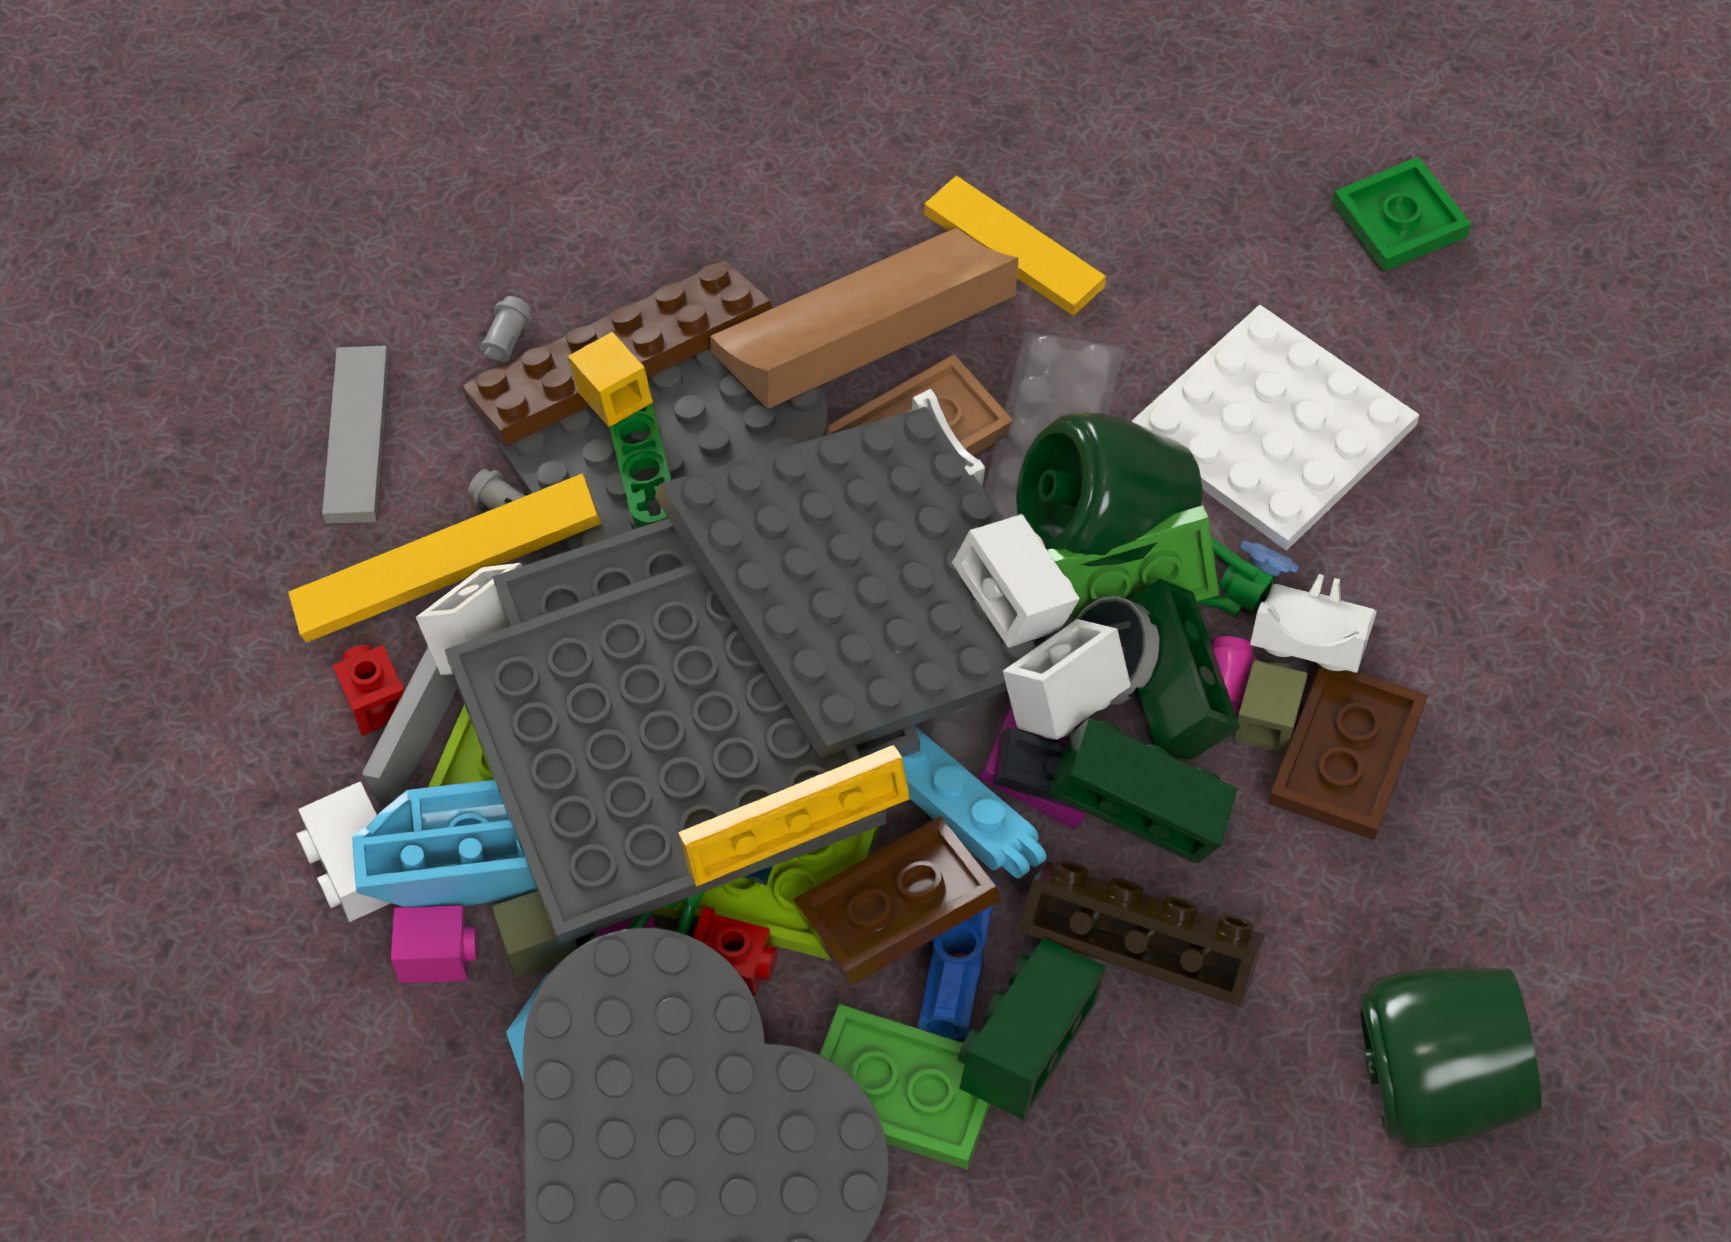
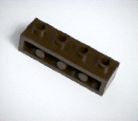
(1143, 932)

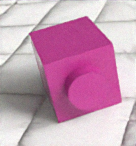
(433, 944)

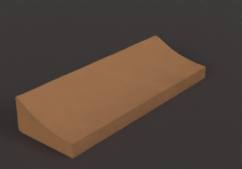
(864, 316)

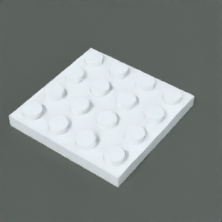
(1278, 425)

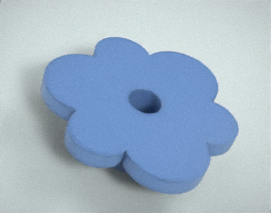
(1268, 559)

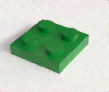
(1401, 214)

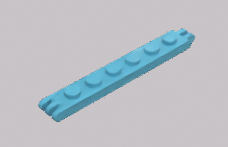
(971, 810)

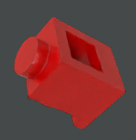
(369, 686)
(755, 956)

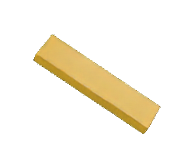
(1041, 261)
(794, 815)

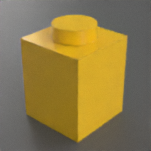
(610, 379)

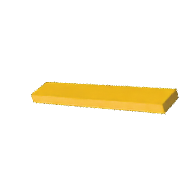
(444, 558)

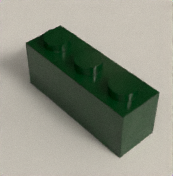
(1186, 692)
(1143, 790)
(1030, 1027)

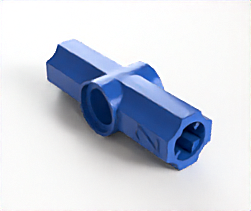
(955, 980)

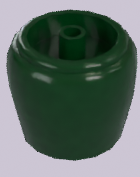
(1103, 484)
(1449, 1053)

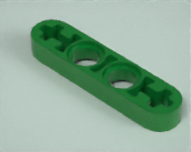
(639, 456)

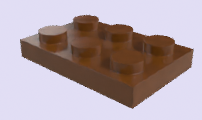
(1348, 750)
(896, 900)

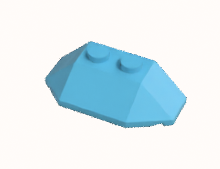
(442, 849)

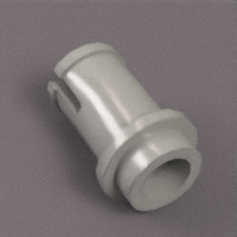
(510, 319)
(491, 491)

